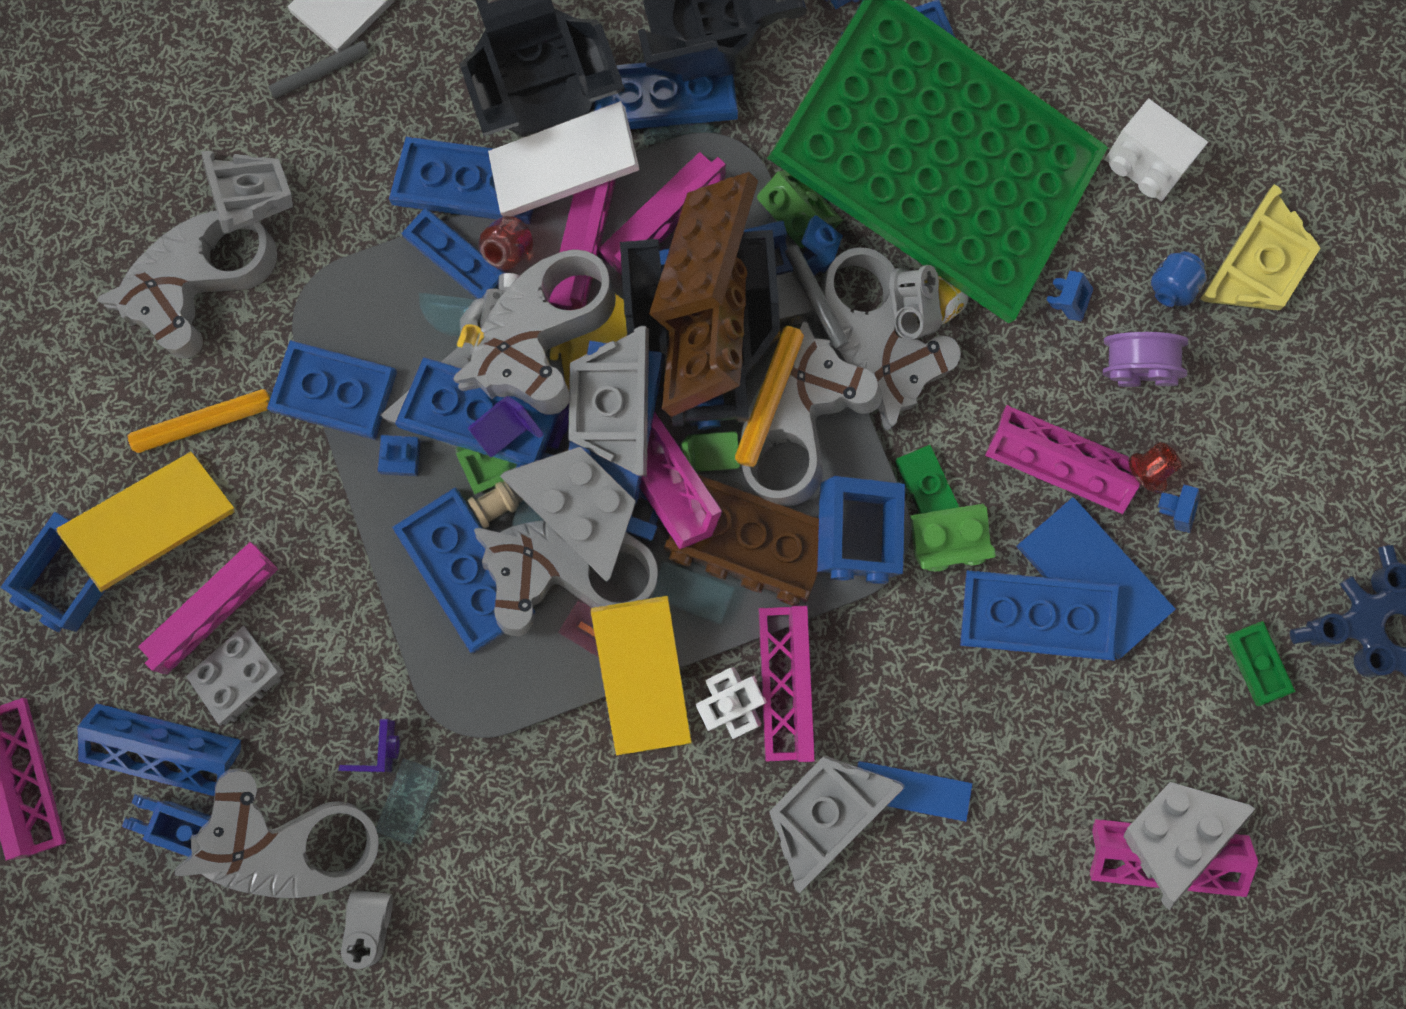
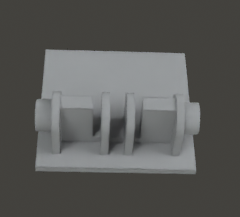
(234, 676)

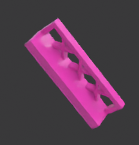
(661, 213)
(585, 233)
(1063, 462)
(675, 500)
(207, 609)
(801, 684)
(14, 825)
(1110, 844)

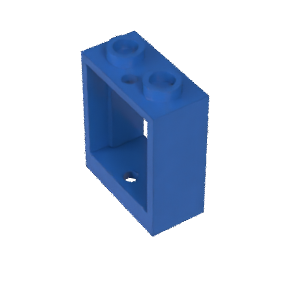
(830, 559)
(30, 568)

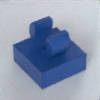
(1074, 296)
(399, 455)
(1181, 508)

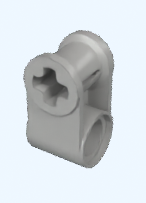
(915, 300)
(366, 921)

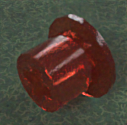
(1155, 467)

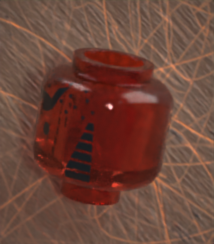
(505, 242)

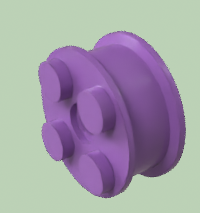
(1145, 358)

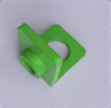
(711, 450)

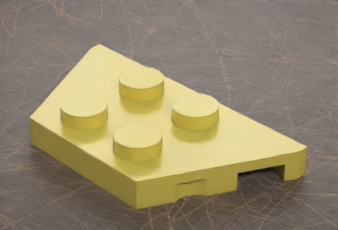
(1265, 259)

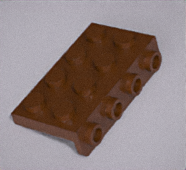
(703, 250)
(707, 350)
(757, 544)

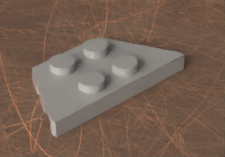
(246, 189)
(612, 401)
(578, 504)
(827, 814)
(1183, 835)

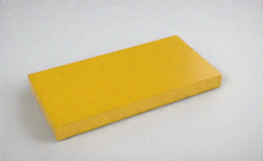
(145, 521)
(641, 675)

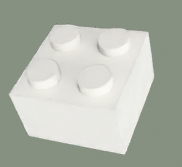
(1154, 150)

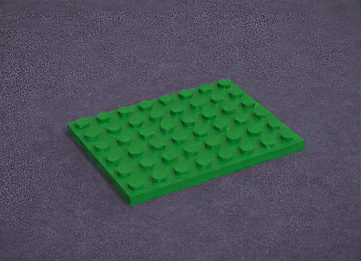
(939, 153)

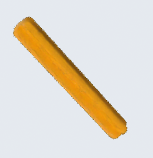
(769, 396)
(199, 421)

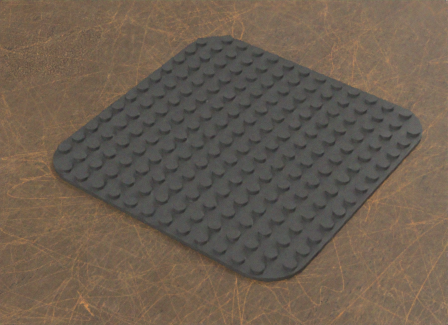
(373, 313)

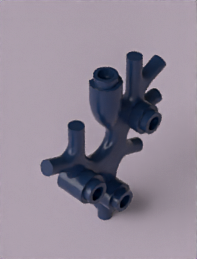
(1366, 619)

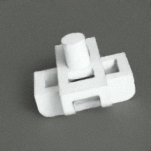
(728, 703)

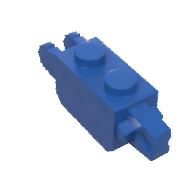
(169, 825)

